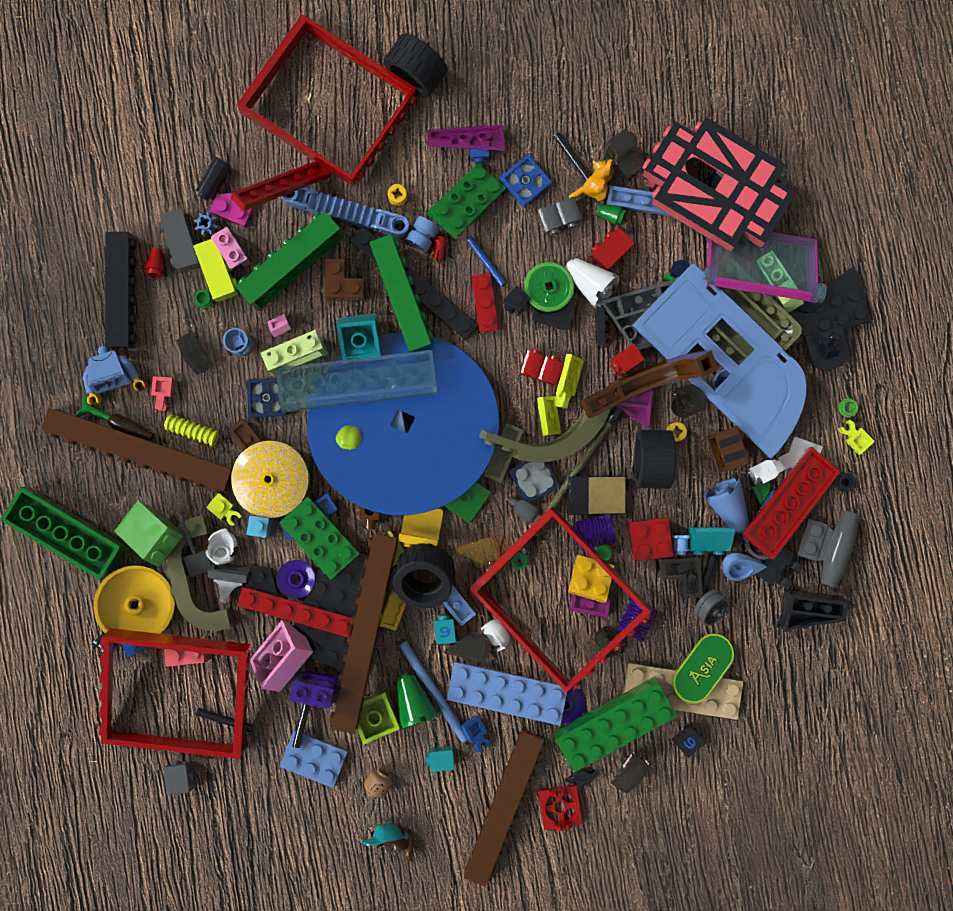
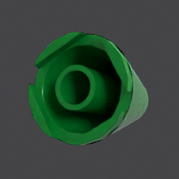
(413, 702)

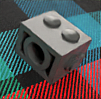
(179, 777)

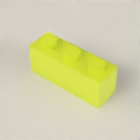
(216, 271)

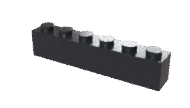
(120, 290)

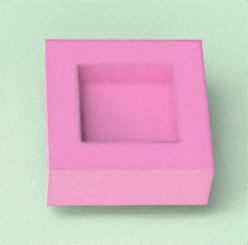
(279, 325)

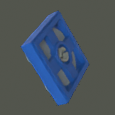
(525, 180)

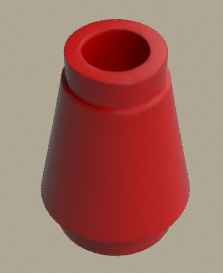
(155, 263)

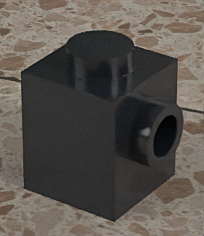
(517, 301)

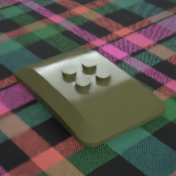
(765, 313)

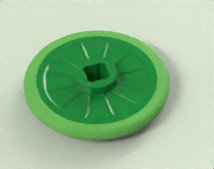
(561, 283)

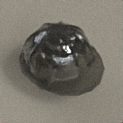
(687, 400)
(605, 636)

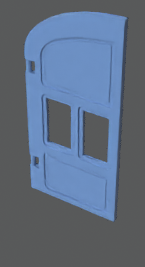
(761, 392)

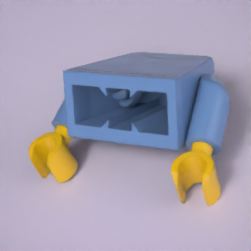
(108, 372)

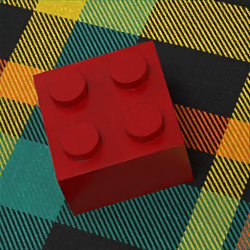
(650, 539)

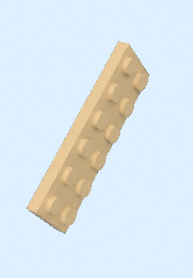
(722, 701)

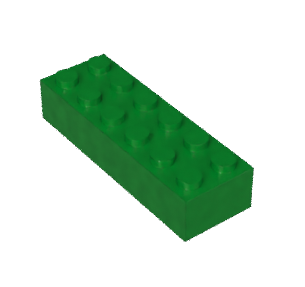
(290, 260)
(63, 532)
(614, 724)

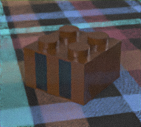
(728, 449)

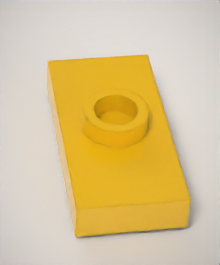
(392, 611)

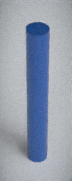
(485, 260)

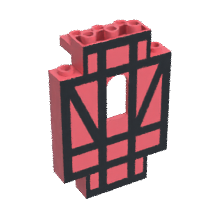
(744, 202)

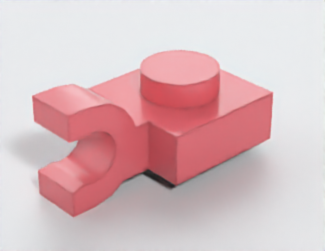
(162, 388)

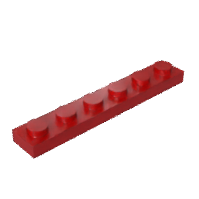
(279, 185)
(295, 611)

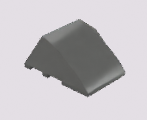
(629, 307)

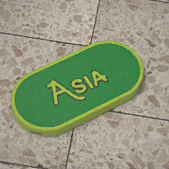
(703, 668)

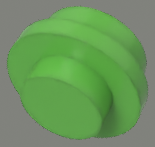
(848, 407)

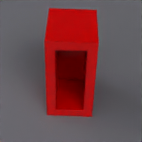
(612, 249)
(626, 360)

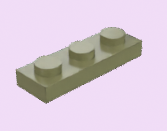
(501, 459)

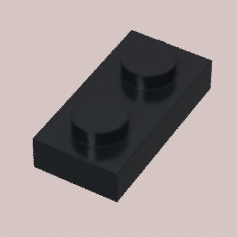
(601, 335)

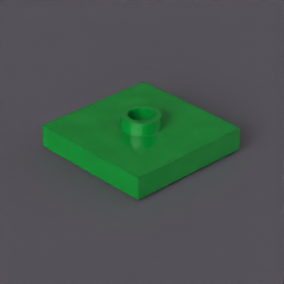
(469, 502)

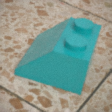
(359, 336)
(710, 539)

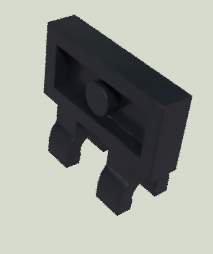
(775, 567)

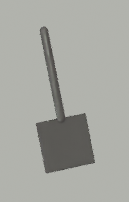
(197, 561)

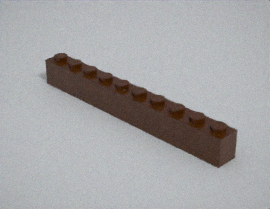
(137, 449)
(364, 635)

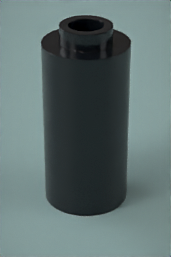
(212, 179)

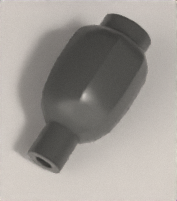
(525, 510)

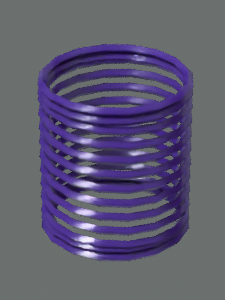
(599, 527)
(635, 610)

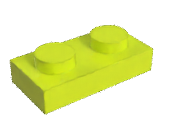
(549, 416)

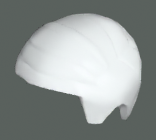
(497, 634)

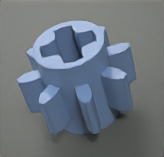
(201, 224)

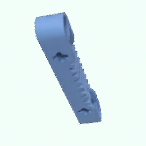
(348, 212)

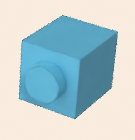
(259, 526)

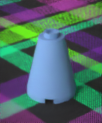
(729, 504)

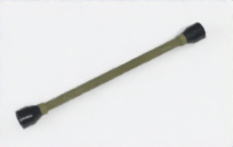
(613, 417)

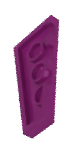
(468, 137)

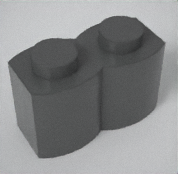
(559, 216)

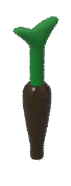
(115, 420)

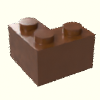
(340, 287)

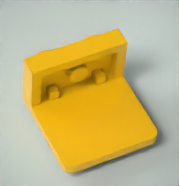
(421, 528)

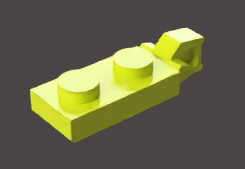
(568, 380)

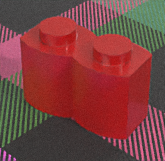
(541, 367)

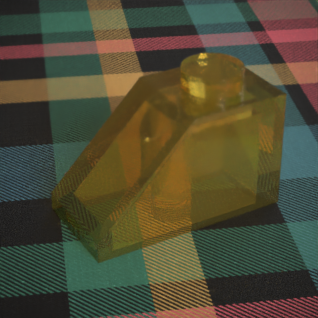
(480, 551)

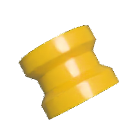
(397, 200)
(682, 433)

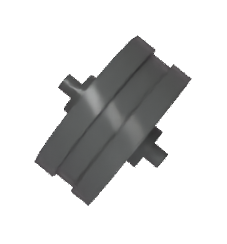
(711, 607)

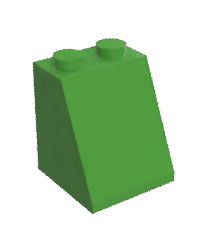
(149, 533)

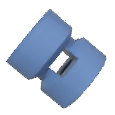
(422, 234)
(237, 342)

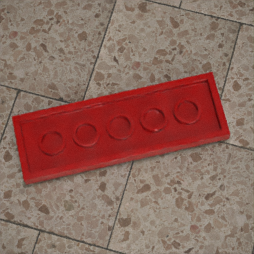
(791, 503)

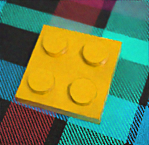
(589, 580)

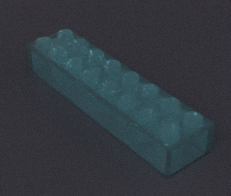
(356, 381)

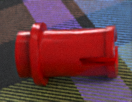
(439, 248)

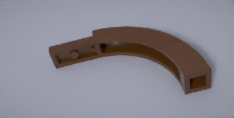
(674, 369)

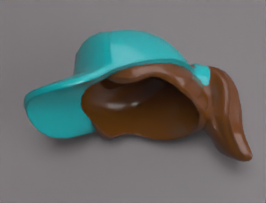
(391, 835)

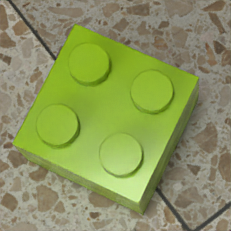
(377, 717)

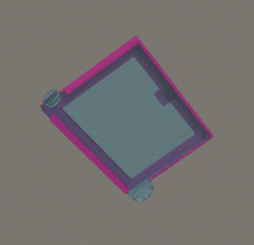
(780, 268)

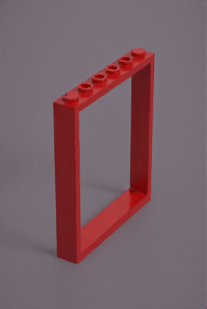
(277, 60)
(520, 635)
(181, 643)

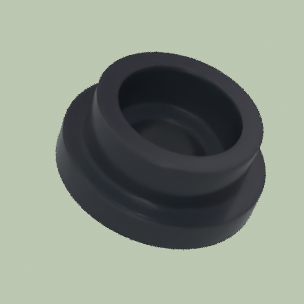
(850, 482)

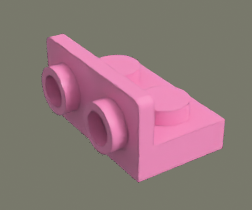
(230, 248)

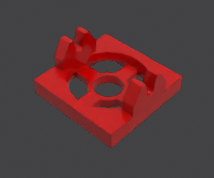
(558, 792)

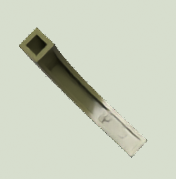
(567, 444)

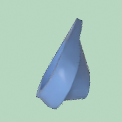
(741, 566)

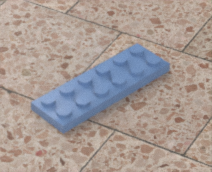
(507, 693)

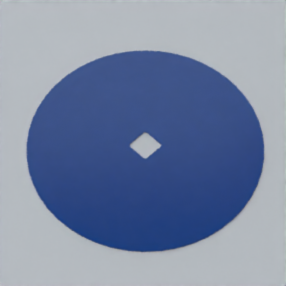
(419, 468)

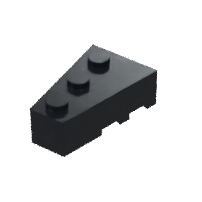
(807, 609)

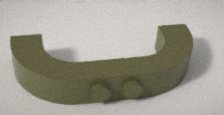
(182, 585)

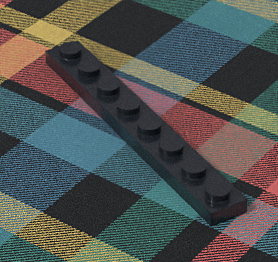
(428, 294)

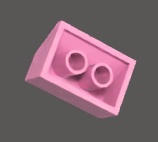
(280, 657)

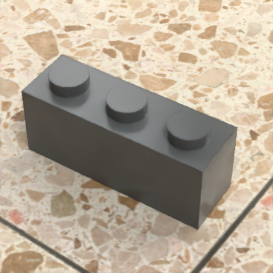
(179, 240)

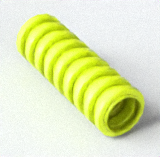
(191, 430)

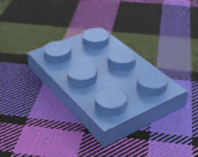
(314, 759)

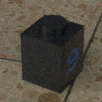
(689, 740)

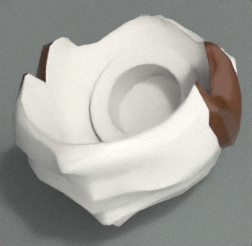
(221, 547)

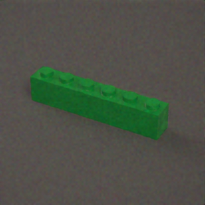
(401, 294)

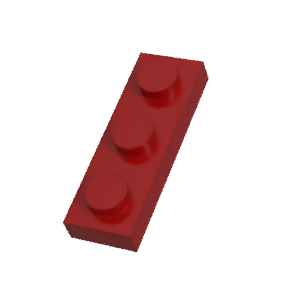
(484, 302)

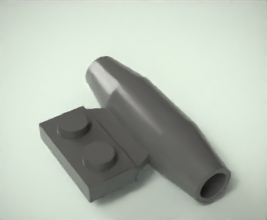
(833, 547)

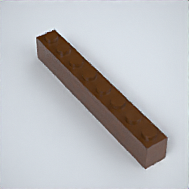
(503, 807)

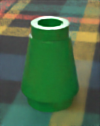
(611, 213)

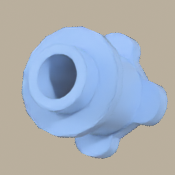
(680, 544)

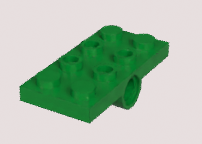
(466, 201)
(319, 537)

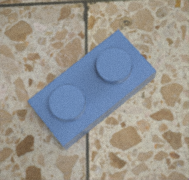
(459, 607)

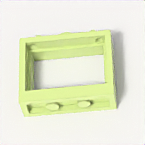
(295, 352)

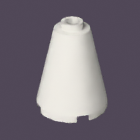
(592, 280)

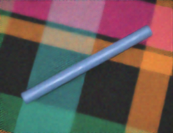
(433, 690)

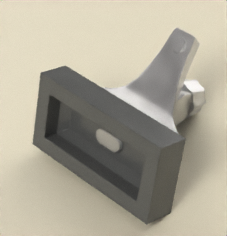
(228, 578)

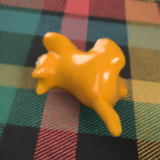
(596, 184)

